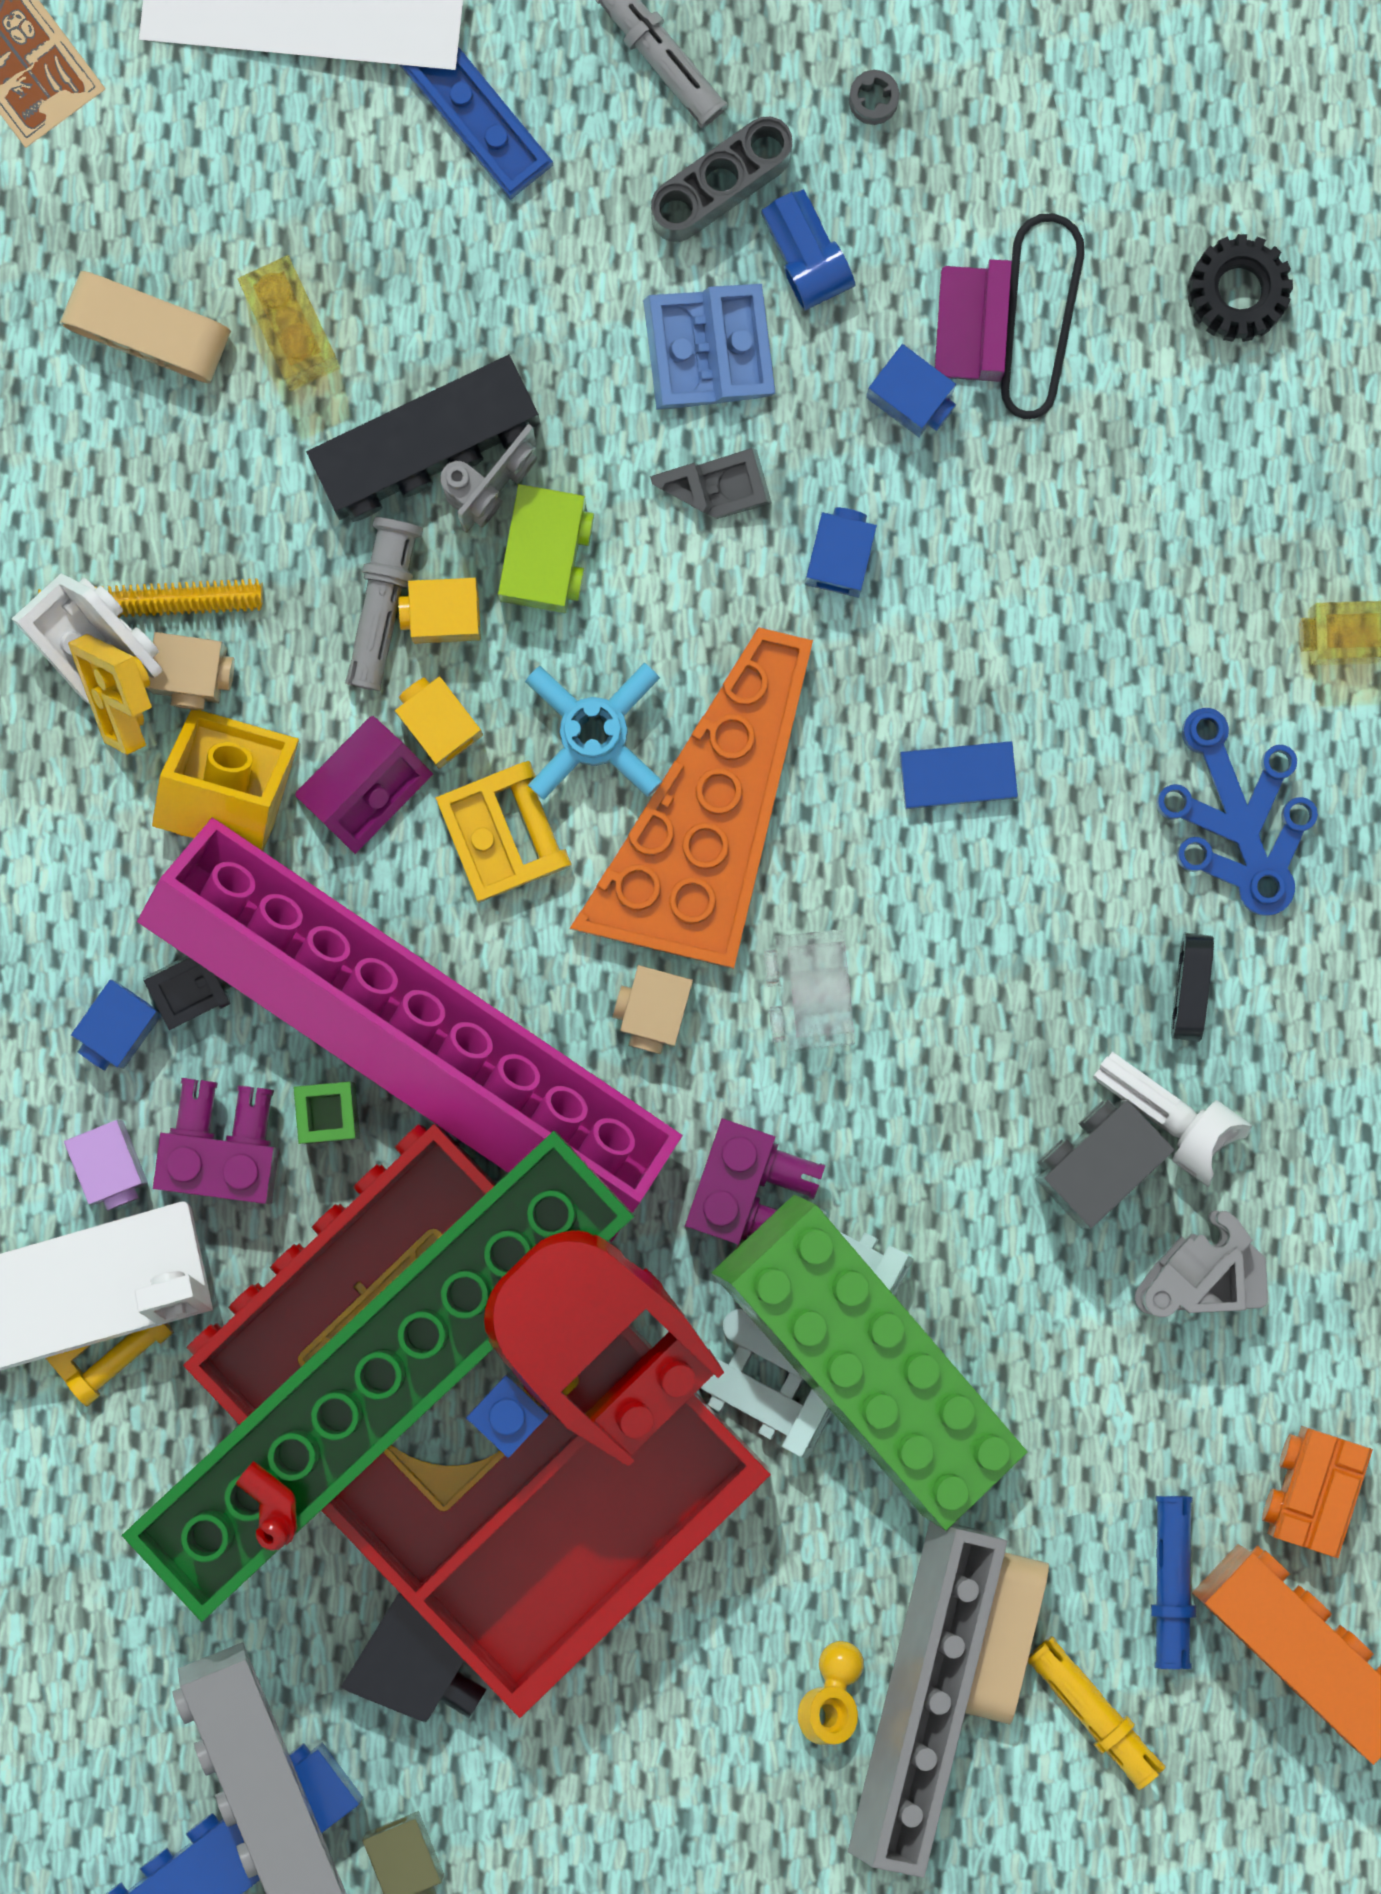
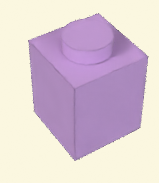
(106, 1165)

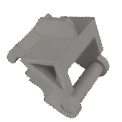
(1206, 1276)

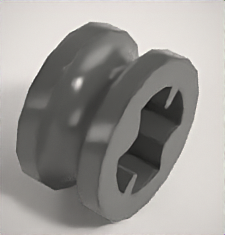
(882, 111)

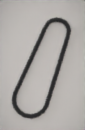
(1005, 384)

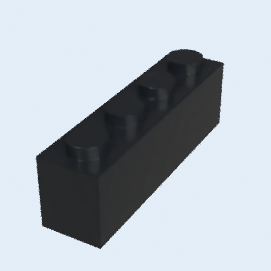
(422, 437)

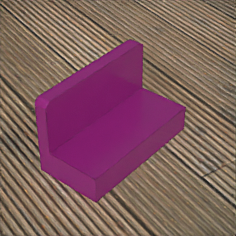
(973, 321)
(363, 784)

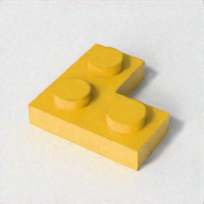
(114, 689)

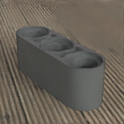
(733, 155)

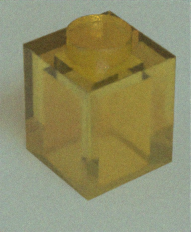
(1342, 633)

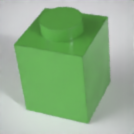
(326, 1112)

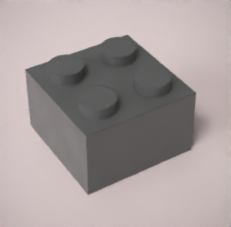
(1102, 1162)

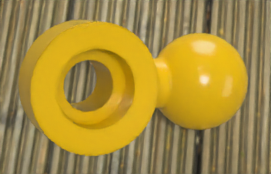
(840, 1667)

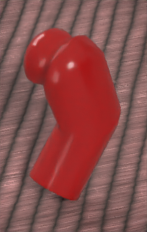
(276, 1507)

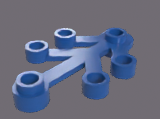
(1241, 820)

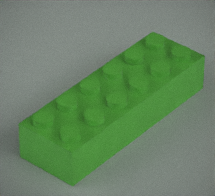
(869, 1361)

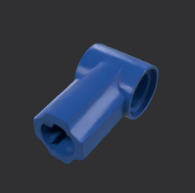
(813, 263)

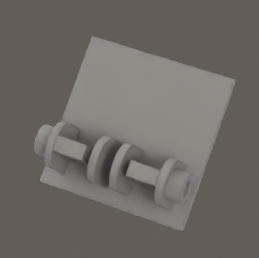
(478, 496)

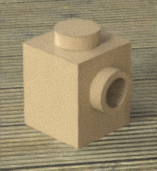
(192, 670)
(652, 1008)

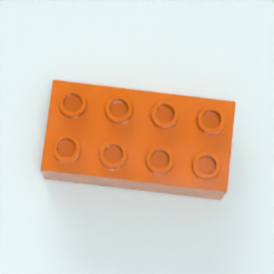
(1294, 1641)

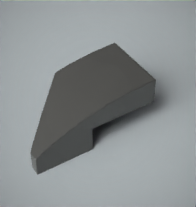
(719, 486)

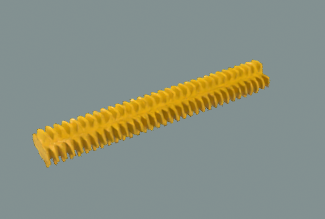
(188, 599)

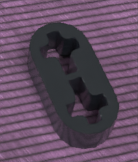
(1192, 987)

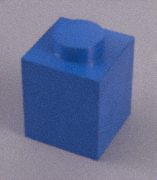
(913, 392)
(841, 552)
(115, 1026)
(508, 1415)

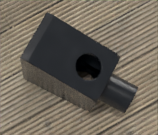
(411, 1667)

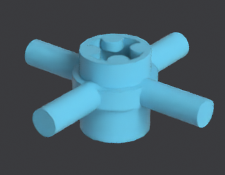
(592, 753)

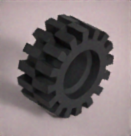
(1263, 264)

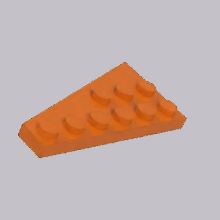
(699, 842)

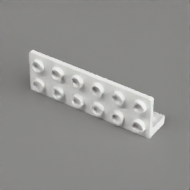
(100, 1284)

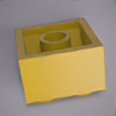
(225, 774)

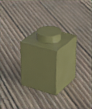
(404, 1856)

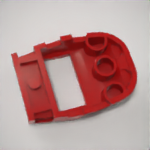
(569, 1305)

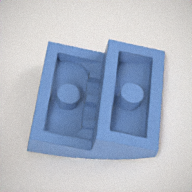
(709, 346)

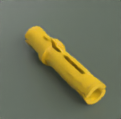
(1096, 1714)

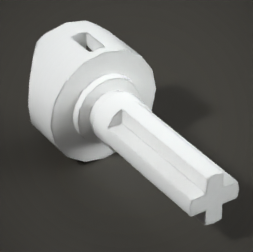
(1199, 1133)

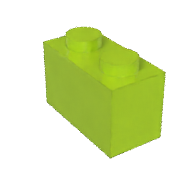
(543, 549)

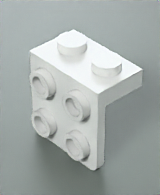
(71, 610)

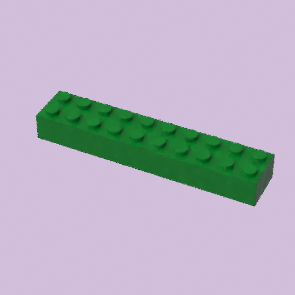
(367, 1378)

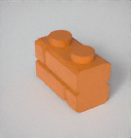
(1316, 1491)

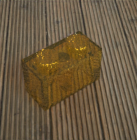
(289, 323)

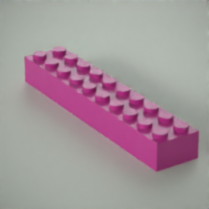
(395, 1015)

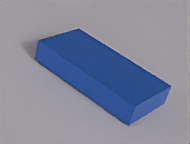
(958, 775)

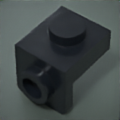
(186, 991)

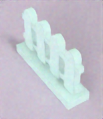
(779, 1409)

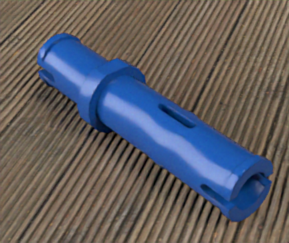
(1173, 1584)

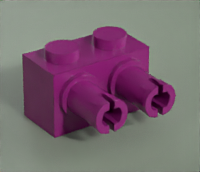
(230, 1169)
(734, 1170)

